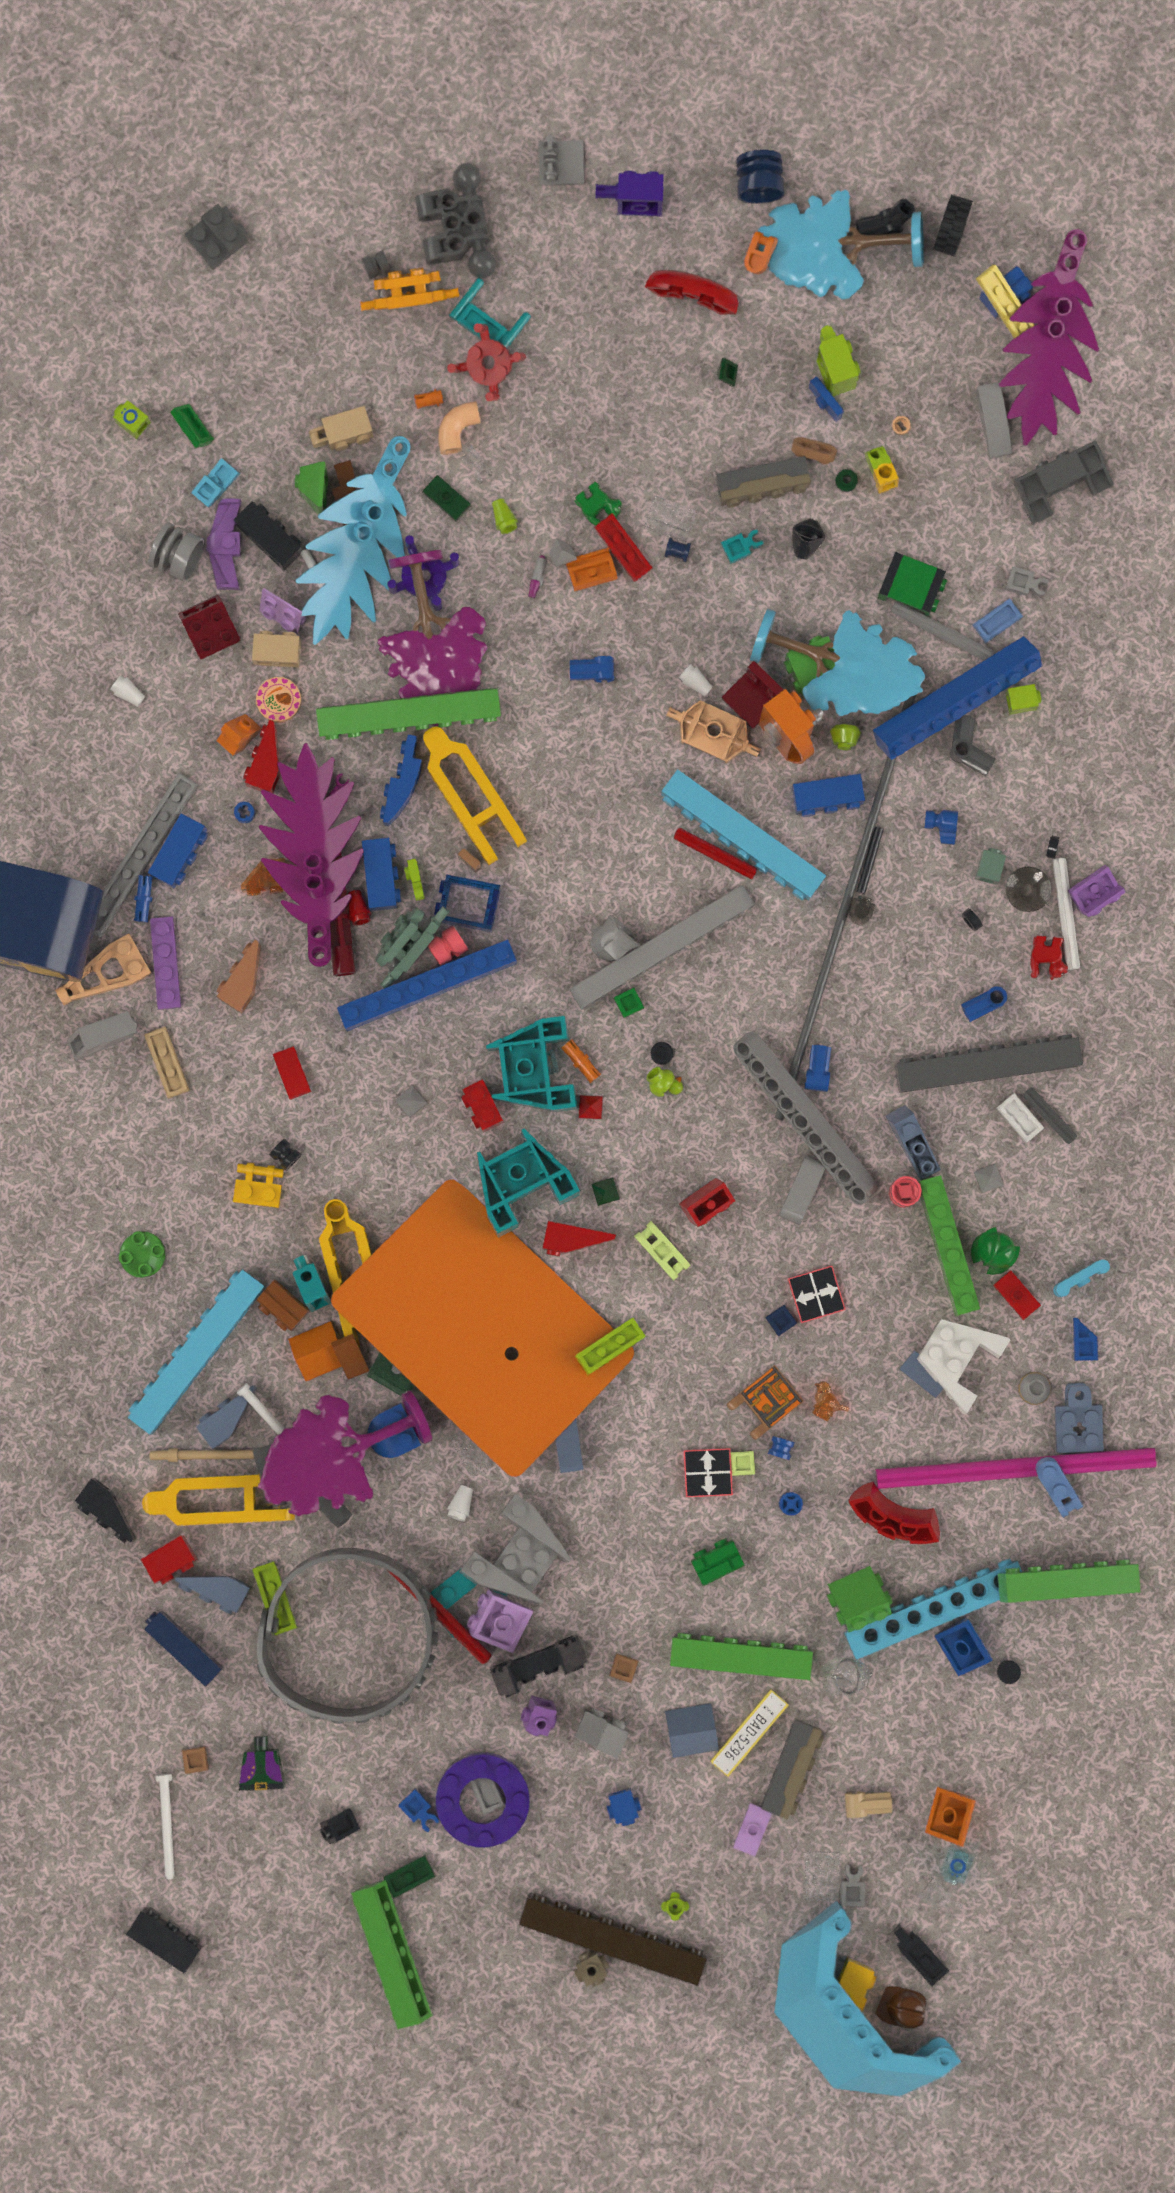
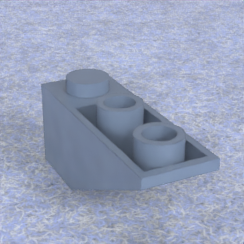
(913, 1141)
(222, 1424)
(221, 1589)

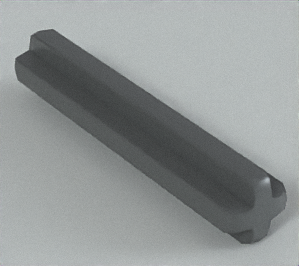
(1050, 1115)

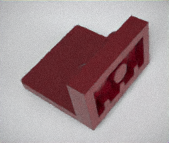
(209, 627)
(751, 693)

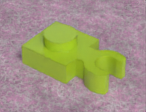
(412, 873)

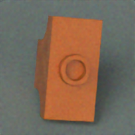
(238, 733)

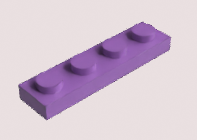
(165, 963)

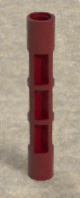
(341, 941)

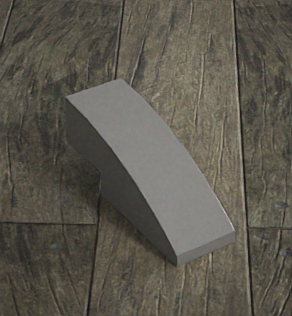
(994, 420)

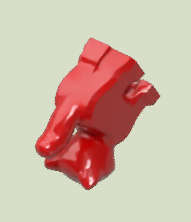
(1048, 955)

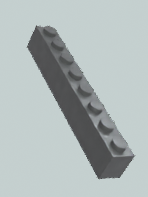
(989, 1064)

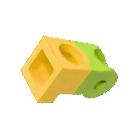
(882, 469)

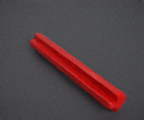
(715, 853)

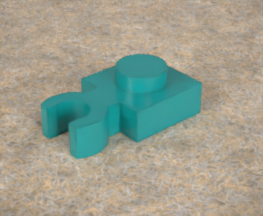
(739, 547)

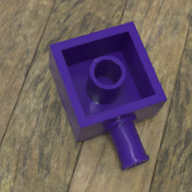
(635, 193)

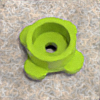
(681, 1906)

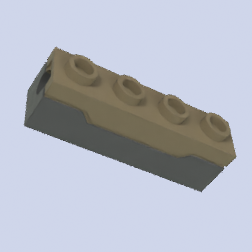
(763, 481)
(791, 1769)

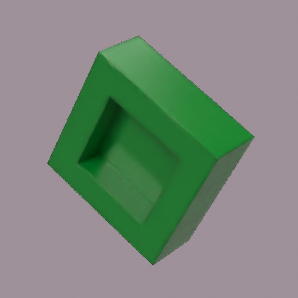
(628, 1003)

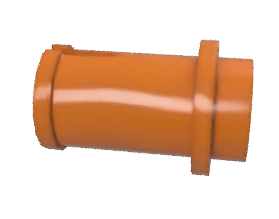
(429, 399)

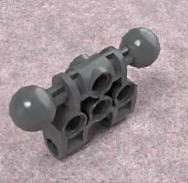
(431, 208)

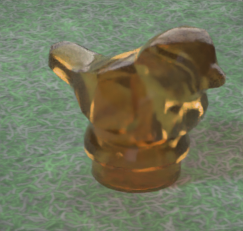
(826, 1402)

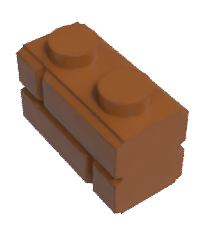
(282, 1305)

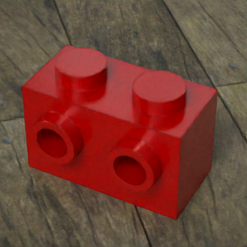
(485, 1111)
(707, 1202)
(169, 1559)

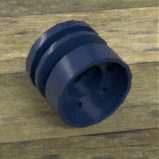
(760, 176)

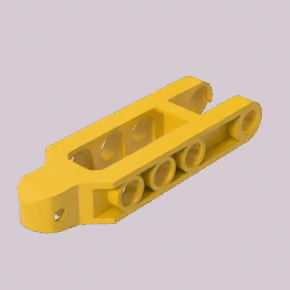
(439, 748)
(339, 1222)
(166, 1502)

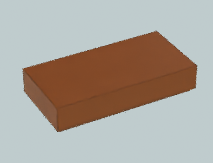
(350, 1356)

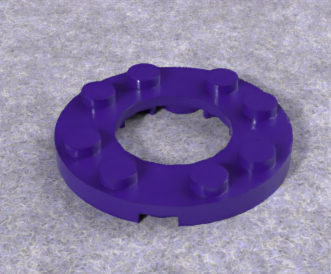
(489, 1767)

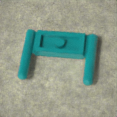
(468, 315)
(452, 1590)

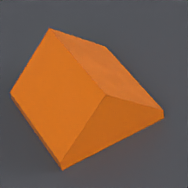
(315, 1352)
(950, 1816)

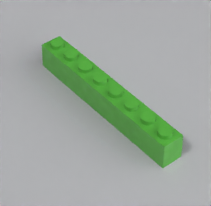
(408, 712)

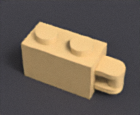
(343, 430)

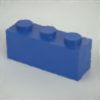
(828, 795)
(178, 851)
(381, 874)

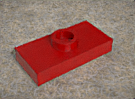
(1016, 1295)

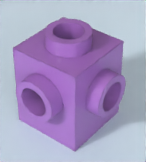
(539, 1716)

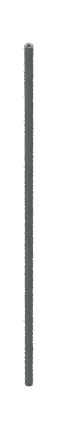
(842, 915)

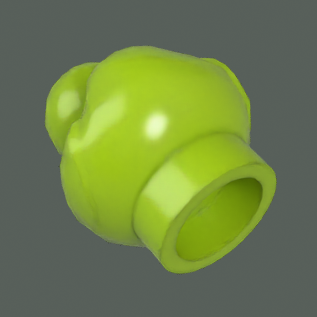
(663, 1080)

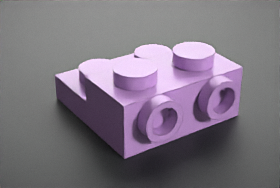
(499, 1620)

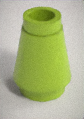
(504, 518)

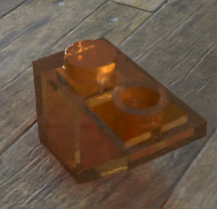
(261, 880)

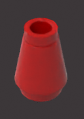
(358, 909)

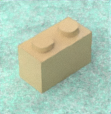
(276, 649)

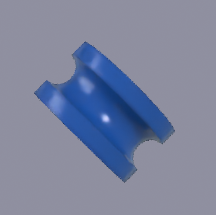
(238, 815)

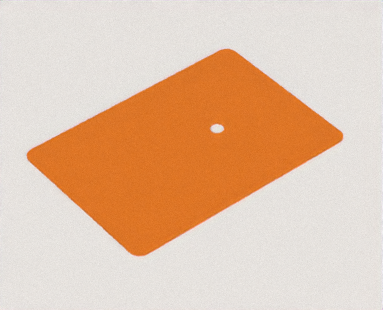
(447, 1306)

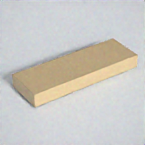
(166, 1062)

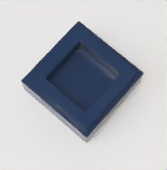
(781, 1320)

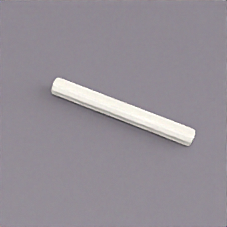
(1066, 913)

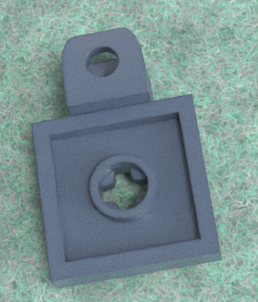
(1074, 1411)

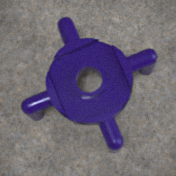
(434, 584)

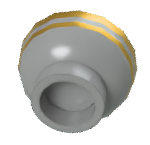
(1034, 1388)

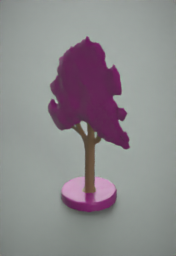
(433, 661)

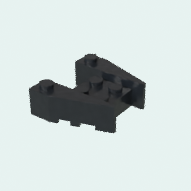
(564, 1652)

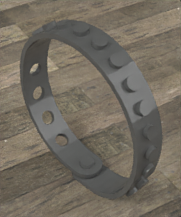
(270, 1623)

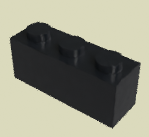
(268, 535)
(164, 1939)

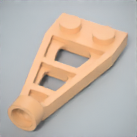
(130, 959)

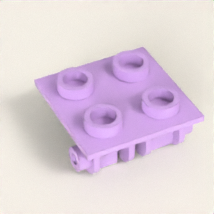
(281, 611)

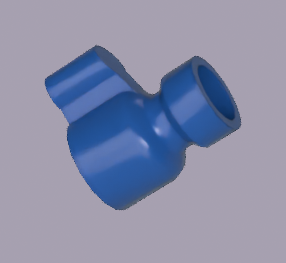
(946, 823)

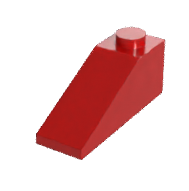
(567, 1238)

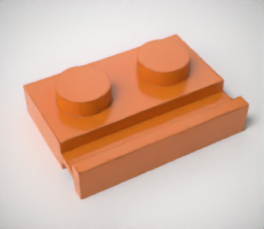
(592, 569)

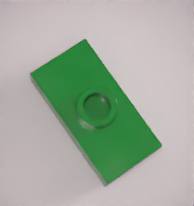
(192, 426)

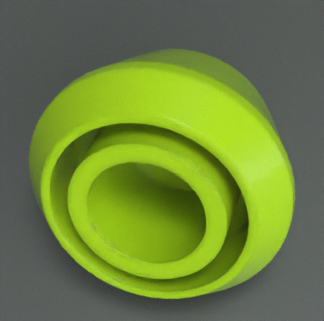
(845, 736)

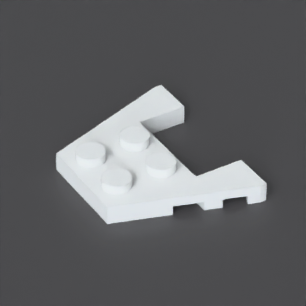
(949, 1353)

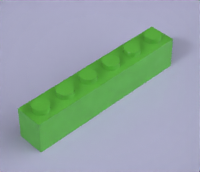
(948, 1246)
(1068, 1582)
(740, 1657)
(391, 1954)

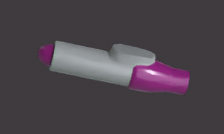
(537, 578)

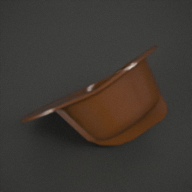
(901, 2007)

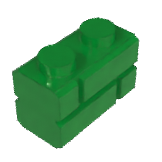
(716, 1562)

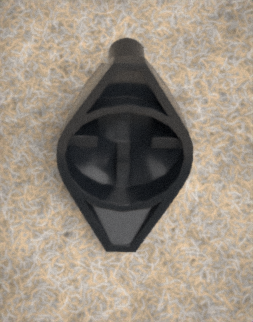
(807, 538)

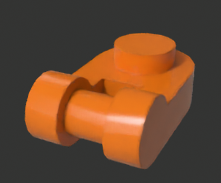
(758, 261)

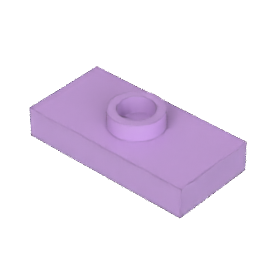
(752, 1830)

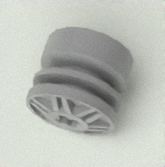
(174, 551)

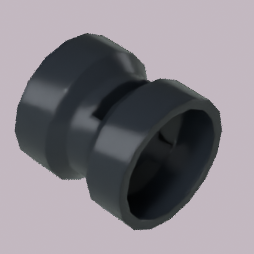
(286, 1156)

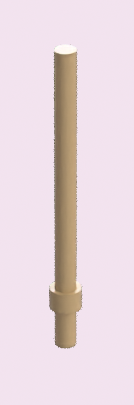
(175, 1454)

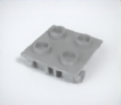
(561, 162)

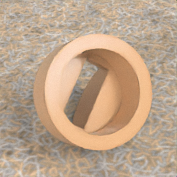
(897, 429)

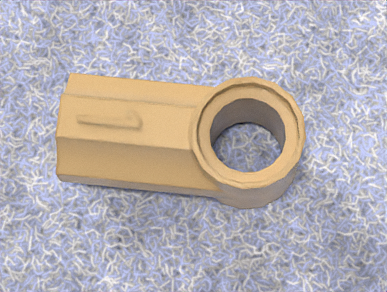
(865, 1803)

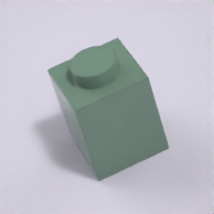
(990, 866)

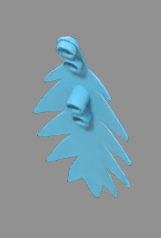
(355, 546)

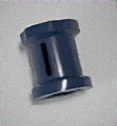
(677, 549)

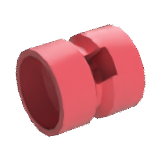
(447, 946)
(905, 1191)

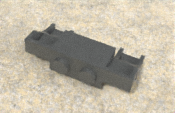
(1064, 472)

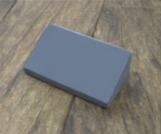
(918, 1373)

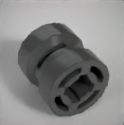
(371, 266)

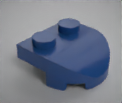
(396, 1444)

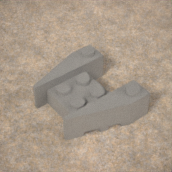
(522, 1559)

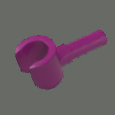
(338, 785)

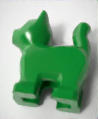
(596, 503)

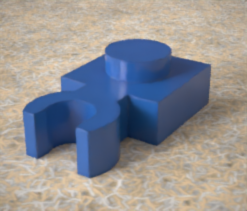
(416, 1807)

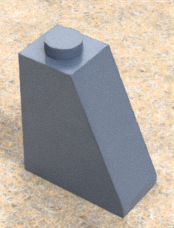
(569, 1449)

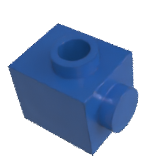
(623, 1807)

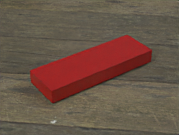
(623, 547)

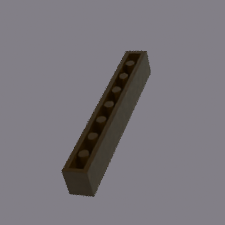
(613, 1940)

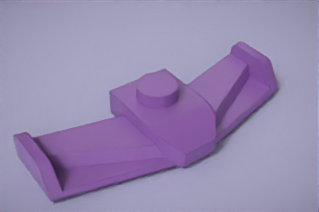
(224, 544)

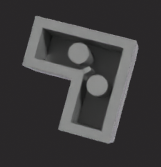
(602, 1733)

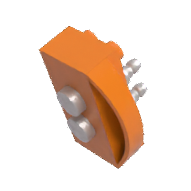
(789, 727)

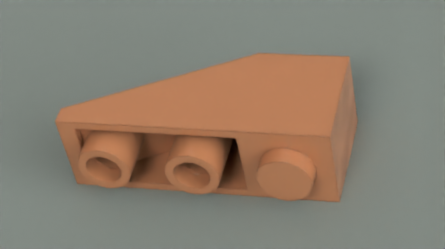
(241, 984)

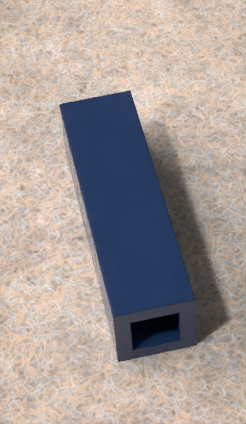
(182, 1647)

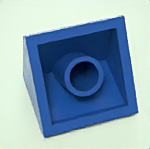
(963, 1647)

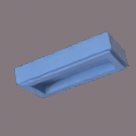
(997, 620)

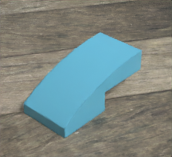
(216, 483)

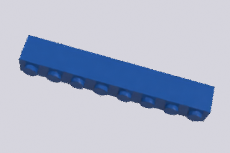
(957, 698)
(427, 985)

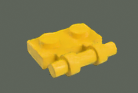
(258, 1193)

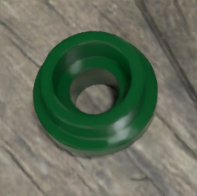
(846, 487)

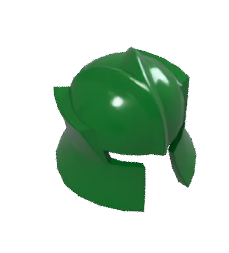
(995, 1251)

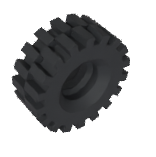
(952, 225)

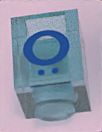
(956, 1865)

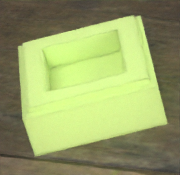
(742, 1463)

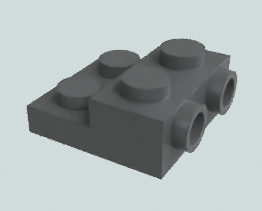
(217, 236)

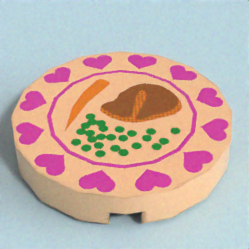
(278, 699)

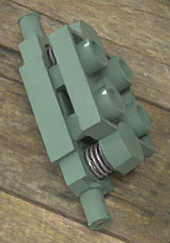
(407, 928)

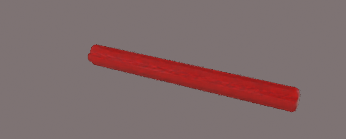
(455, 1628)

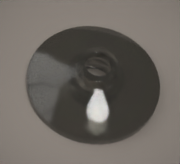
(1032, 878)

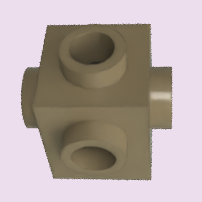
(588, 1960)

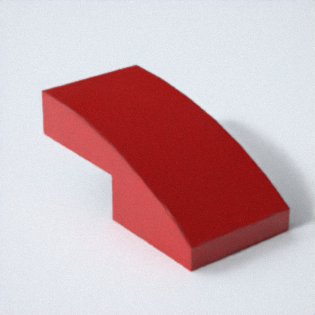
(291, 1073)

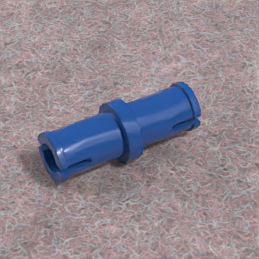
(143, 898)

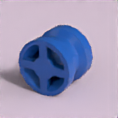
(781, 1448)
(793, 1505)

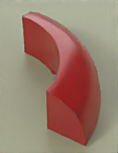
(680, 284)
(892, 1519)

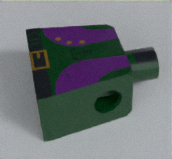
(261, 1767)

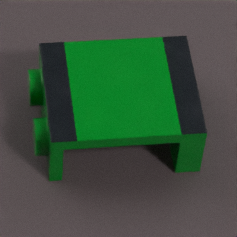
(913, 583)

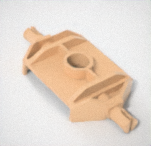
(724, 746)

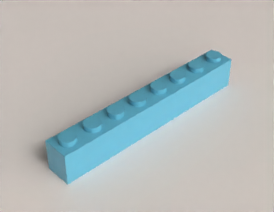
(743, 835)
(196, 1352)

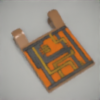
(769, 1399)

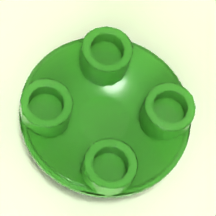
(142, 1254)

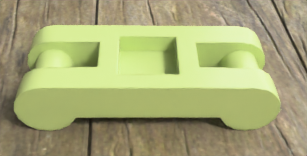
(662, 1250)

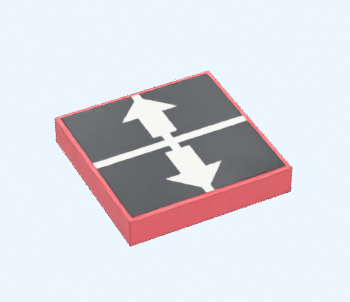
(816, 1294)
(708, 1472)

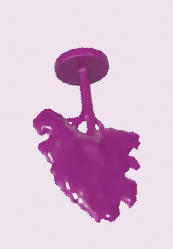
(313, 1464)

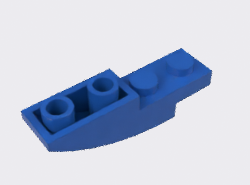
(402, 789)

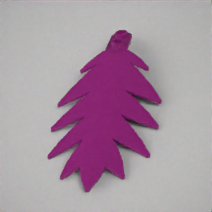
(1056, 315)
(312, 847)

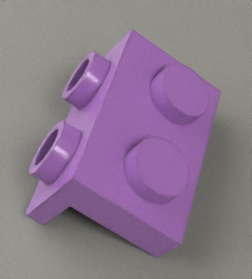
(1096, 892)

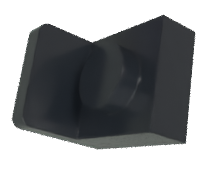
(339, 1826)

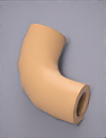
(453, 424)

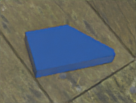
(1084, 1342)

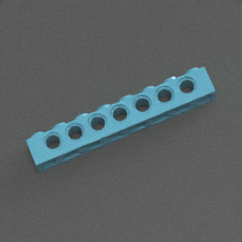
(861, 1647)

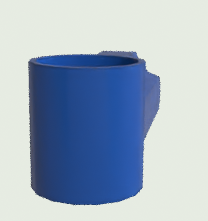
(594, 669)
(982, 1004)
(818, 1072)

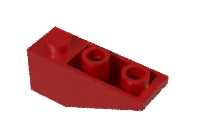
(264, 769)

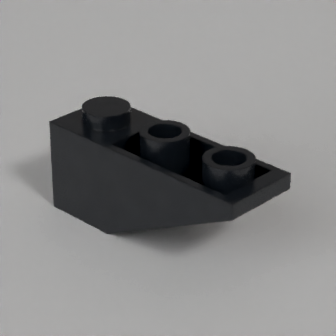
(103, 1504)

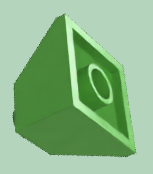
(313, 485)

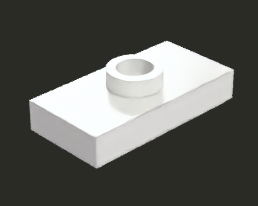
(1020, 1118)

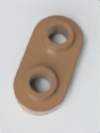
(813, 449)

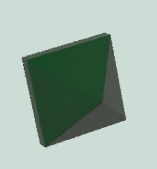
(727, 372)
(605, 1191)

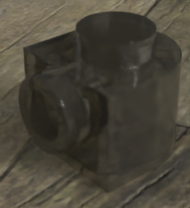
(861, 910)

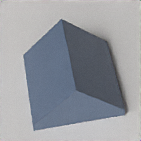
(692, 1730)

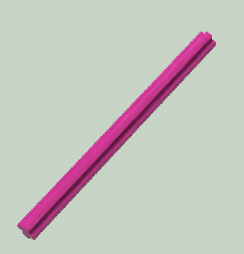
(1013, 1468)

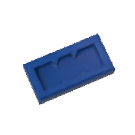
(825, 399)

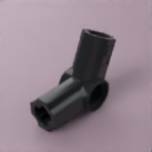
(887, 221)

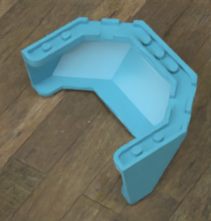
(832, 2025)

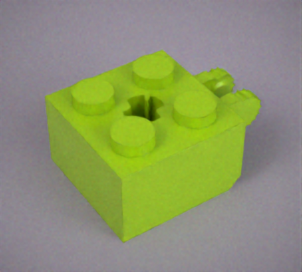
(836, 363)

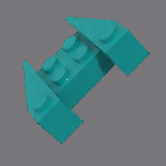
(527, 1067)
(518, 1175)

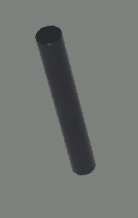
(870, 859)

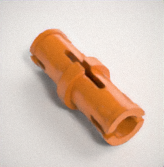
(581, 1061)

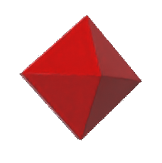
(590, 1107)

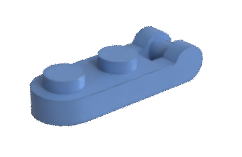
(1057, 1485)

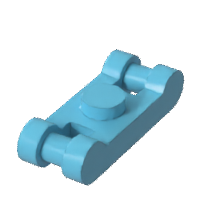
(1081, 1278)

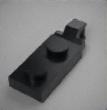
(920, 1956)

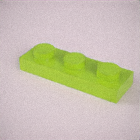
(610, 1346)
(268, 1582)

